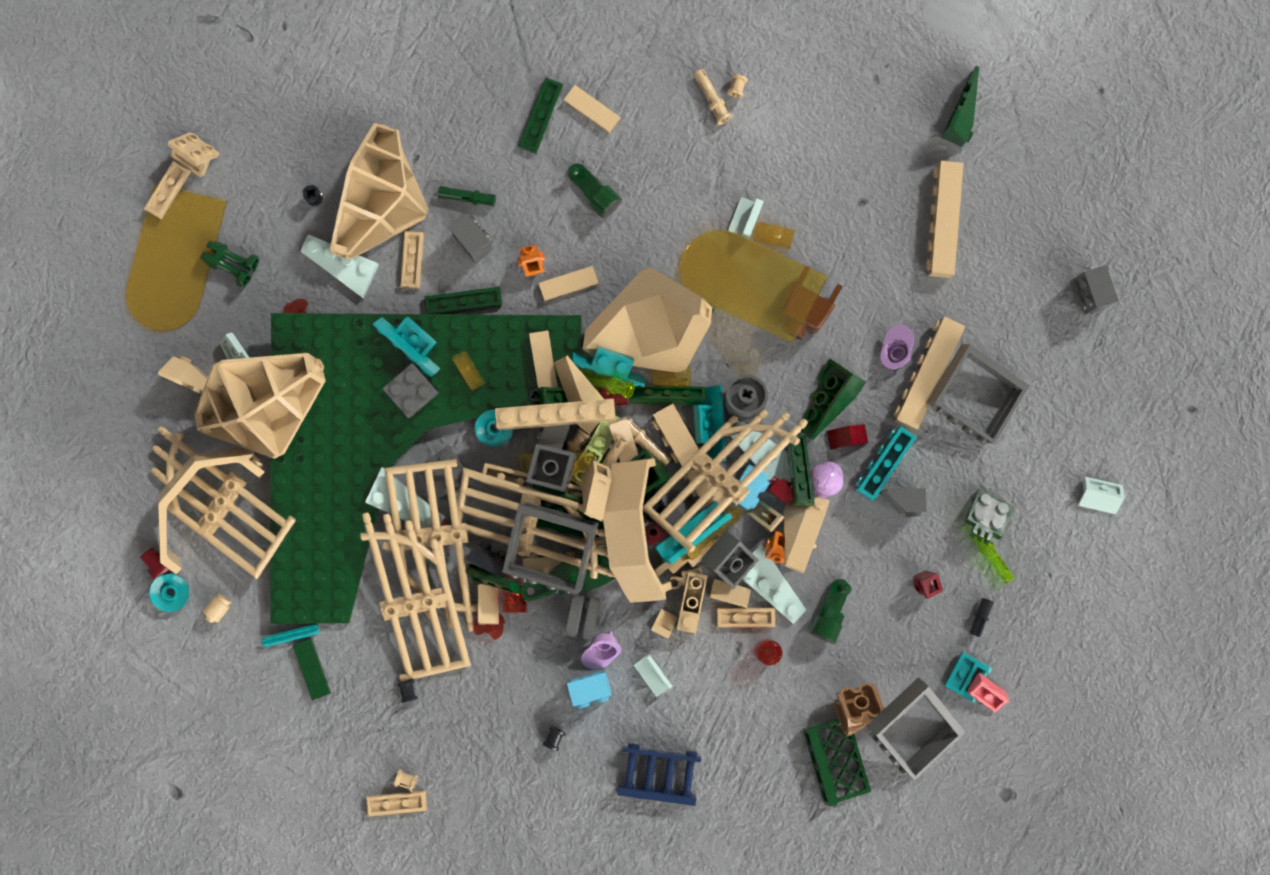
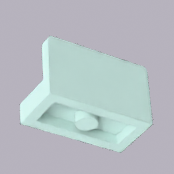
(745, 217)
(1101, 495)
(652, 675)

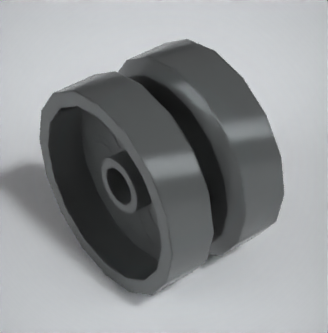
(745, 397)
(584, 617)

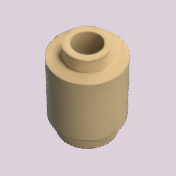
(216, 608)

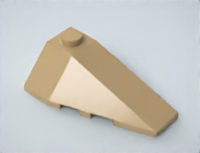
(184, 373)
(801, 531)

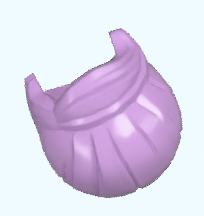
(826, 479)

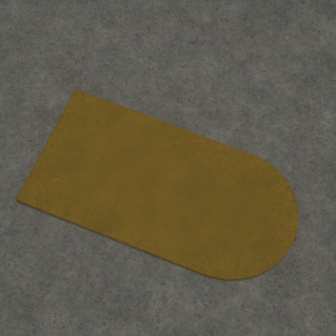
(167, 266)
(751, 282)

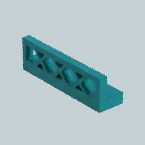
(671, 550)

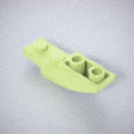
(599, 444)

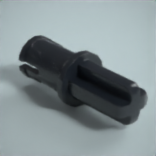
(981, 617)

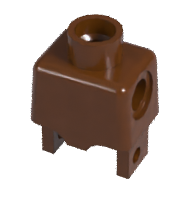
(819, 313)

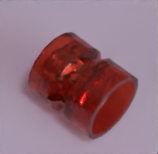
(514, 603)
(768, 652)

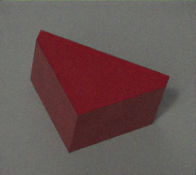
(847, 436)

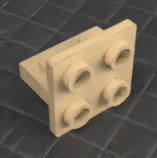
(192, 153)

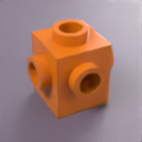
(531, 260)
(775, 547)

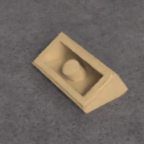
(723, 592)
(488, 605)

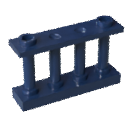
(647, 791)

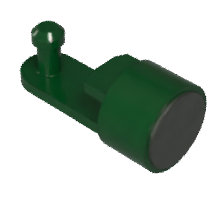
(602, 198)
(829, 620)

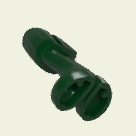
(222, 253)

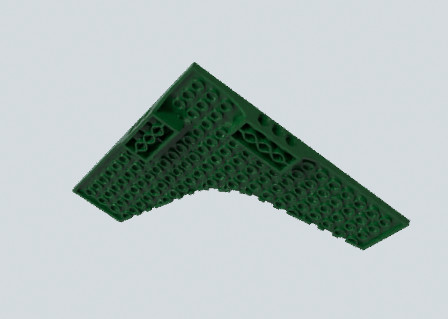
(360, 429)

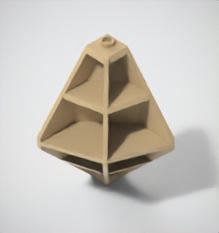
(377, 195)
(652, 322)
(259, 400)

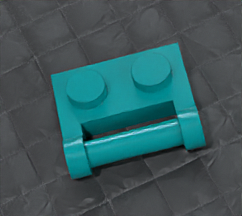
(962, 674)

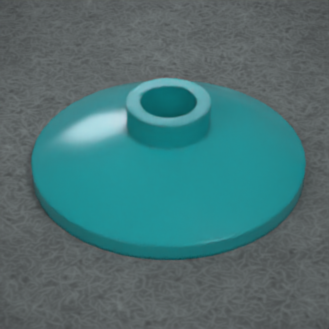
(488, 435)
(162, 599)

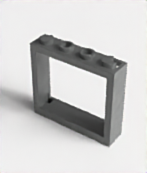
(1001, 419)
(533, 576)
(934, 748)

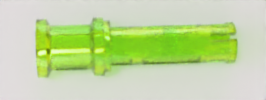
(613, 385)
(994, 558)

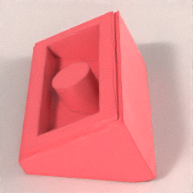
(988, 693)

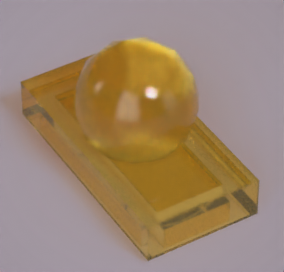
(774, 235)

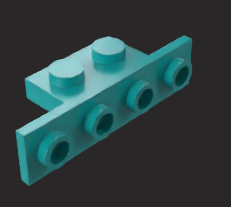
(411, 341)
(611, 364)
(710, 419)

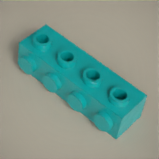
(887, 461)

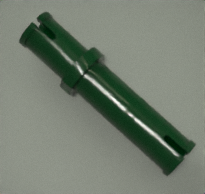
(467, 196)

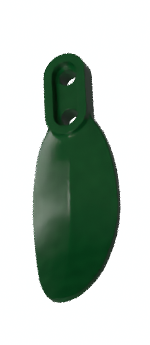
(570, 573)

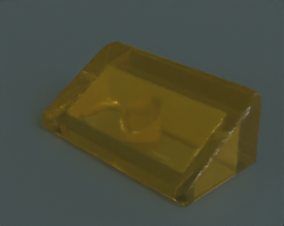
(468, 370)
(666, 378)

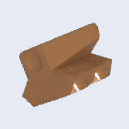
(857, 707)

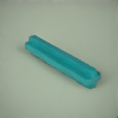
(290, 635)

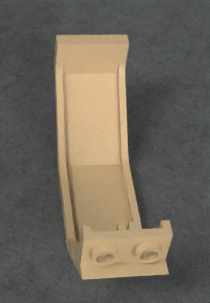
(175, 485)
(626, 532)

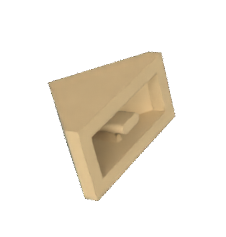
(765, 516)

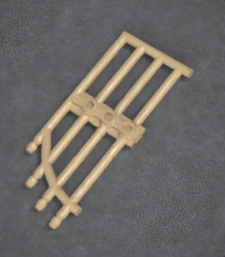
(718, 476)
(219, 507)
(529, 529)
(444, 535)
(415, 603)

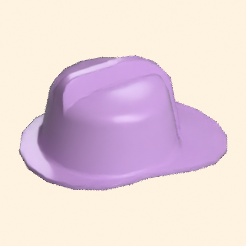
(897, 347)
(601, 651)

